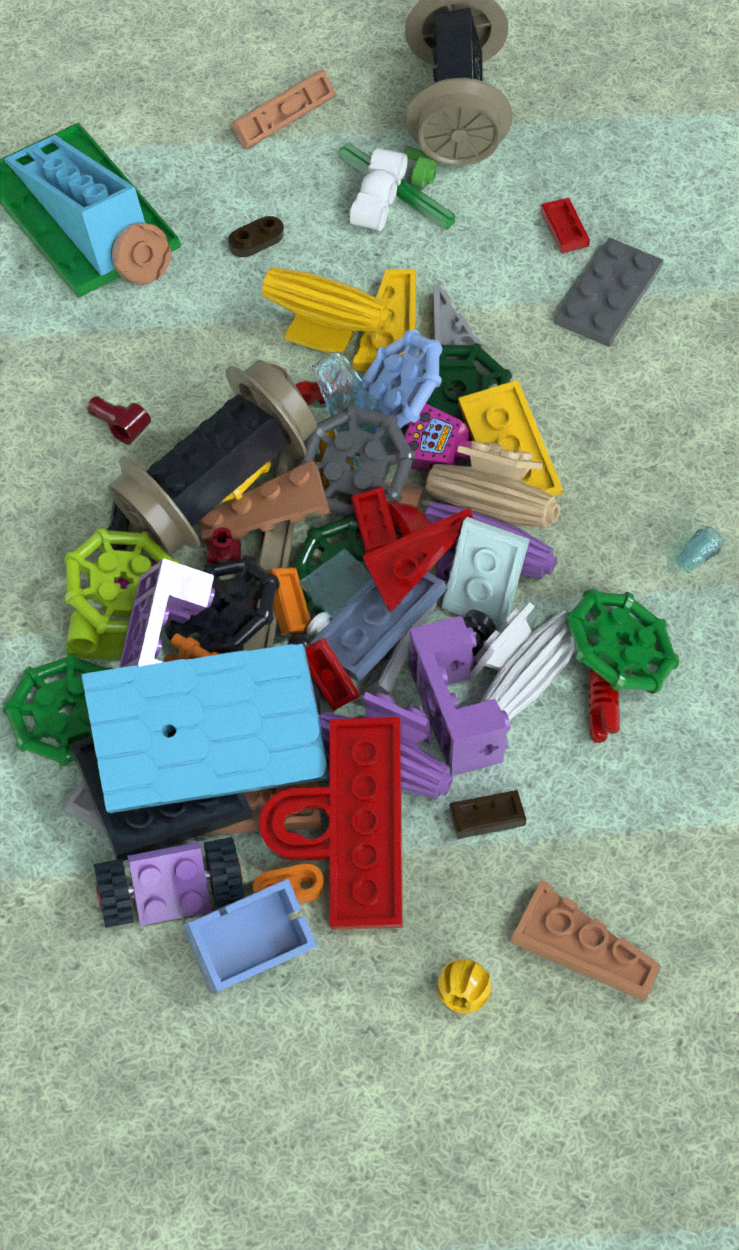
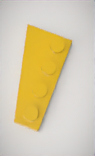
(399, 292)

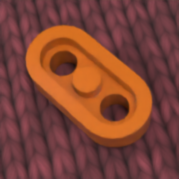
(297, 875)

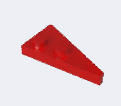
(406, 561)

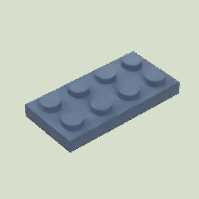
(369, 630)

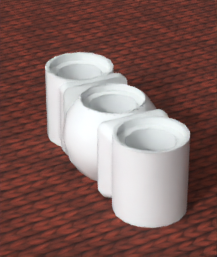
(378, 189)

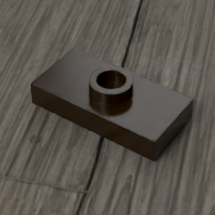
(487, 814)

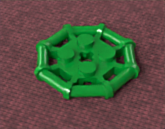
(607, 655)
(46, 708)

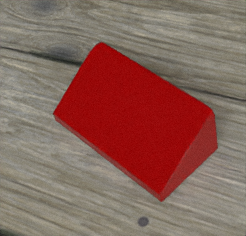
(330, 674)

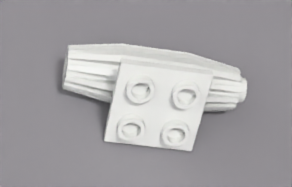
(524, 659)

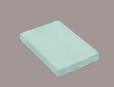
(485, 571)

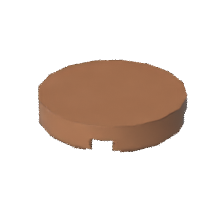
(141, 253)

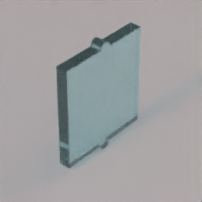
(338, 583)

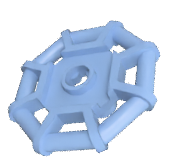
(399, 380)

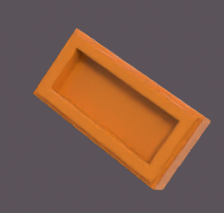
(290, 602)

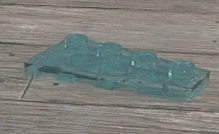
(343, 386)

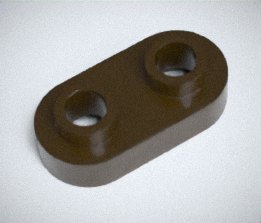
(256, 236)

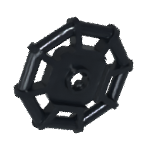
(221, 631)

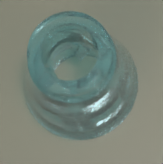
(702, 547)

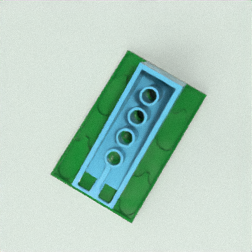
(74, 205)

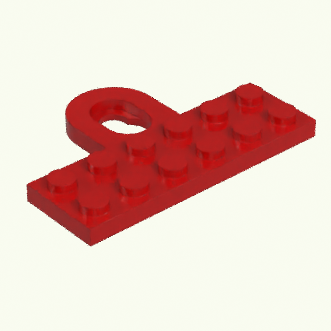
(363, 824)

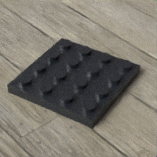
(155, 826)

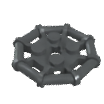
(371, 452)

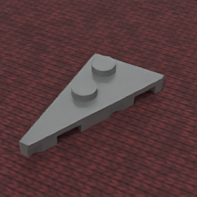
(451, 327)

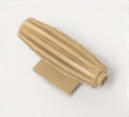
(494, 486)

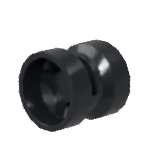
(482, 627)

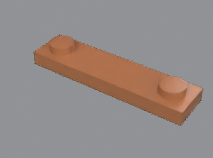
(283, 109)

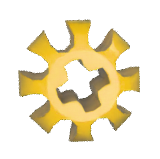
(464, 986)

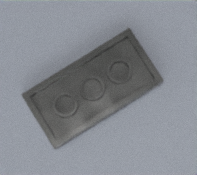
(608, 292)

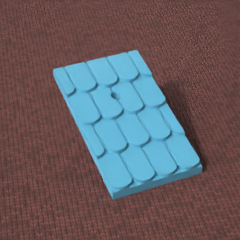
(237, 719)

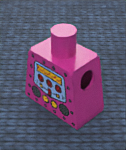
(437, 439)

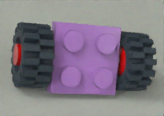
(169, 883)

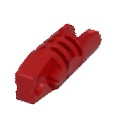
(603, 708)

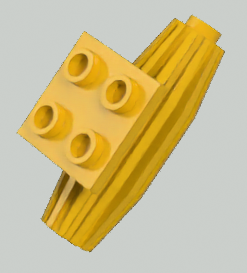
(324, 309)

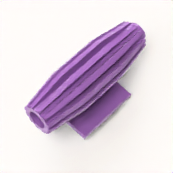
(538, 558)
(420, 771)

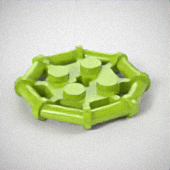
(103, 572)

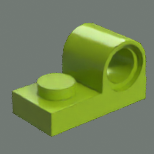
(89, 644)

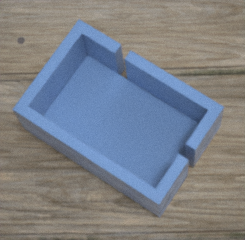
(249, 936)

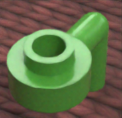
(424, 169)

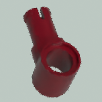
(123, 422)
(223, 547)

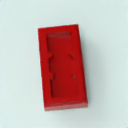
(565, 225)
(374, 519)

